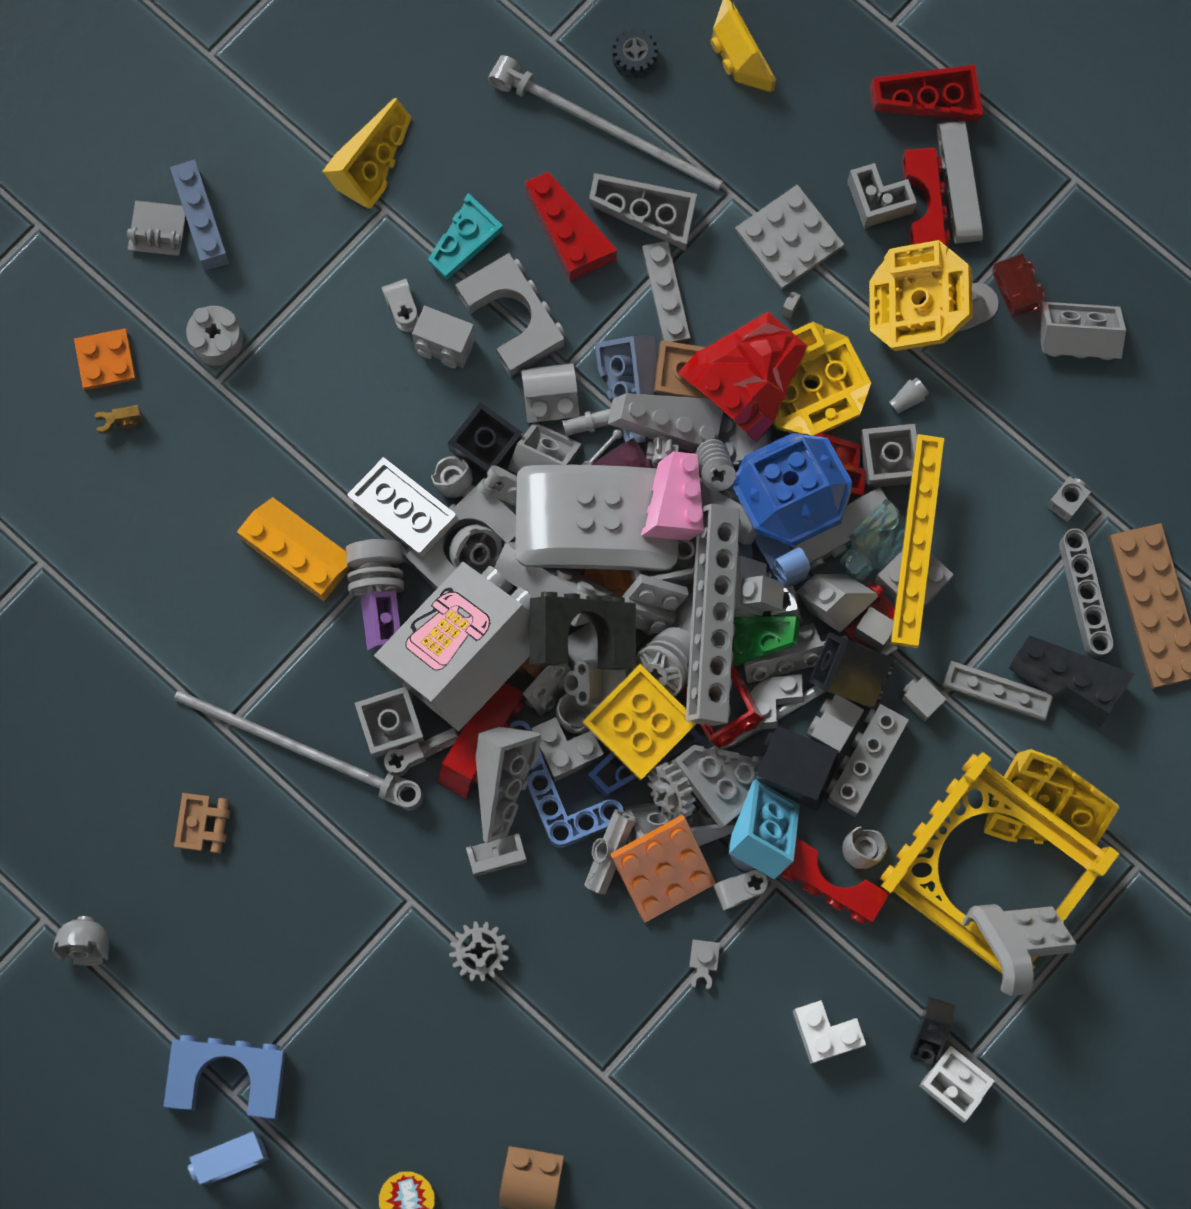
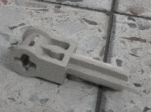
(416, 753)

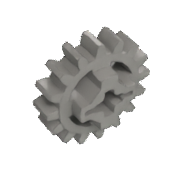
(671, 791)
(492, 950)

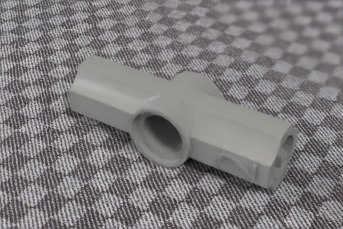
(614, 839)

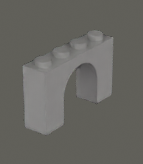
(503, 280)
(471, 510)

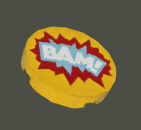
(406, 1191)

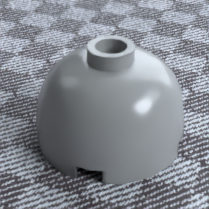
(476, 547)
(82, 941)

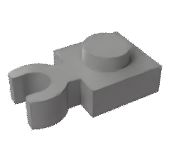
(704, 959)

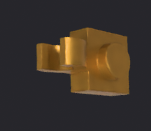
(125, 417)

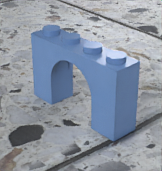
(191, 1057)

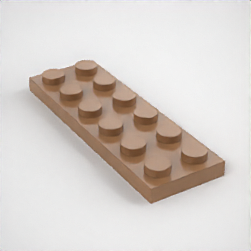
(1154, 603)

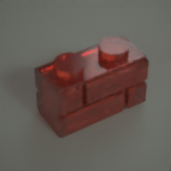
(1018, 285)

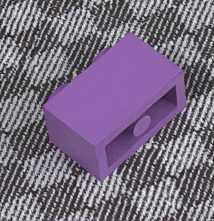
(380, 618)

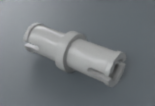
(588, 422)

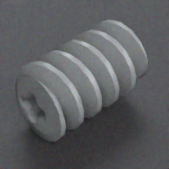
(715, 465)

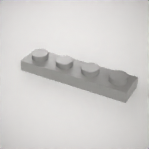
(666, 292)

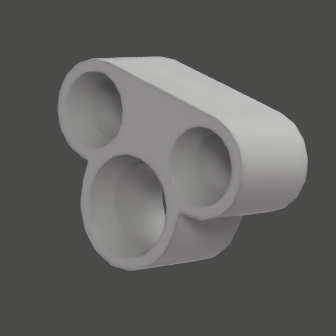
(585, 682)

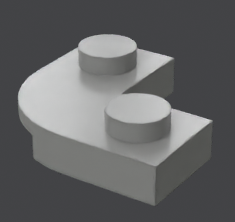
(776, 692)

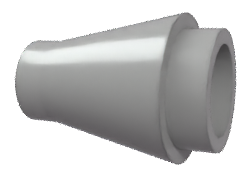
(911, 394)

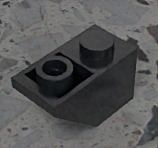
(932, 1031)

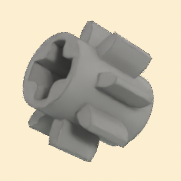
(660, 448)

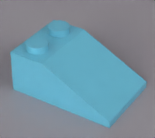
(765, 830)

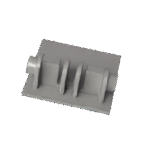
(156, 228)
(546, 689)

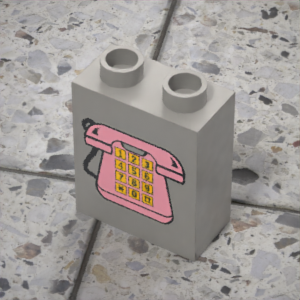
(461, 643)

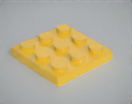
(639, 722)

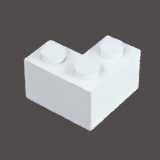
(821, 1039)

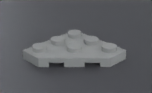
(718, 779)

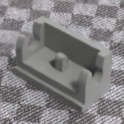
(496, 855)

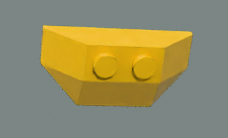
(739, 50)

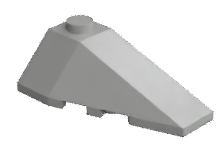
(584, 646)
(502, 766)
(700, 822)

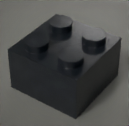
(485, 440)

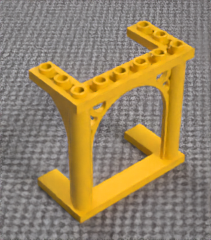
(984, 778)

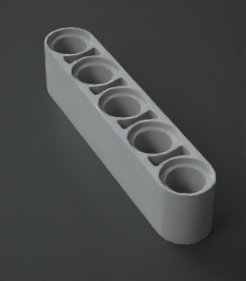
(959, 182)
(1090, 582)

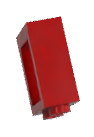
(743, 724)

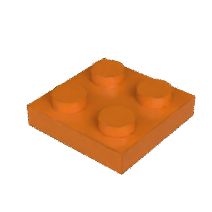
(105, 359)

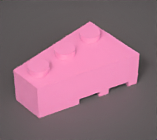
(675, 499)

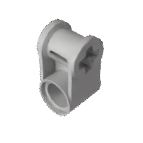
(401, 303)
(736, 891)

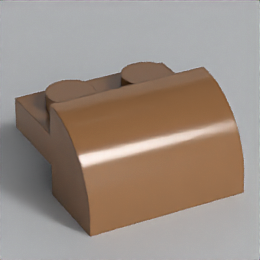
(530, 1179)

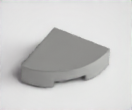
(790, 304)

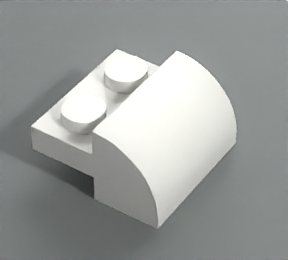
(956, 1084)

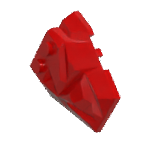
(748, 372)

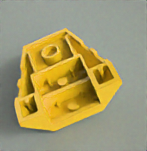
(1058, 791)

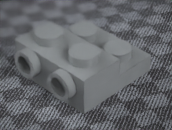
(655, 603)

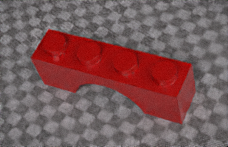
(922, 171)
(861, 900)

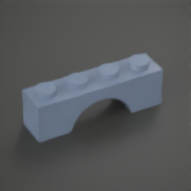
(199, 215)

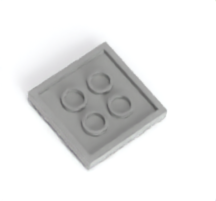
(789, 237)

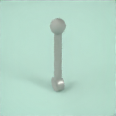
(617, 434)

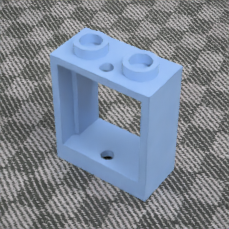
(228, 1159)

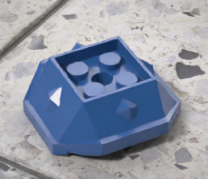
(798, 510)

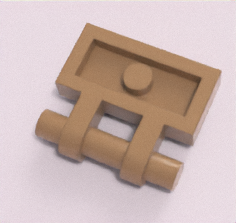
(193, 821)

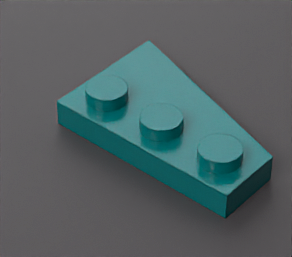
(467, 236)

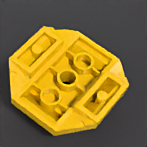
(840, 382)

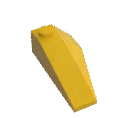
(364, 161)

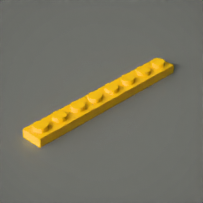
(917, 541)

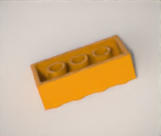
(295, 547)

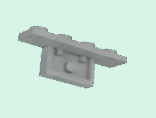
(787, 660)

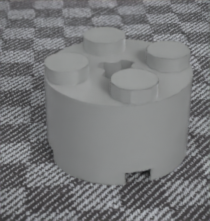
(224, 345)

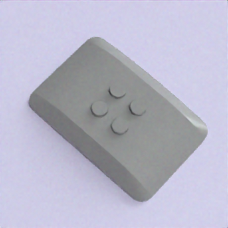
(588, 519)

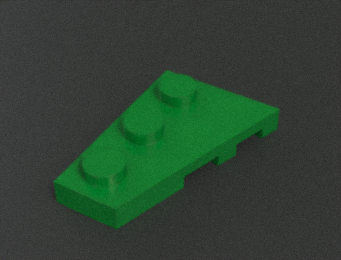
(763, 636)

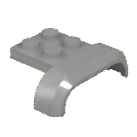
(1017, 937)

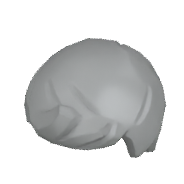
(452, 477)
(864, 848)

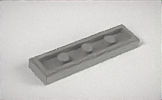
(997, 690)

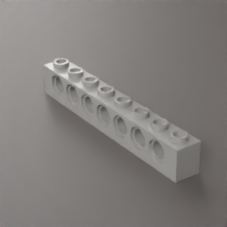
(704, 625)

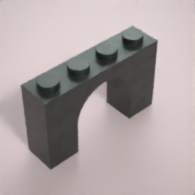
(612, 620)

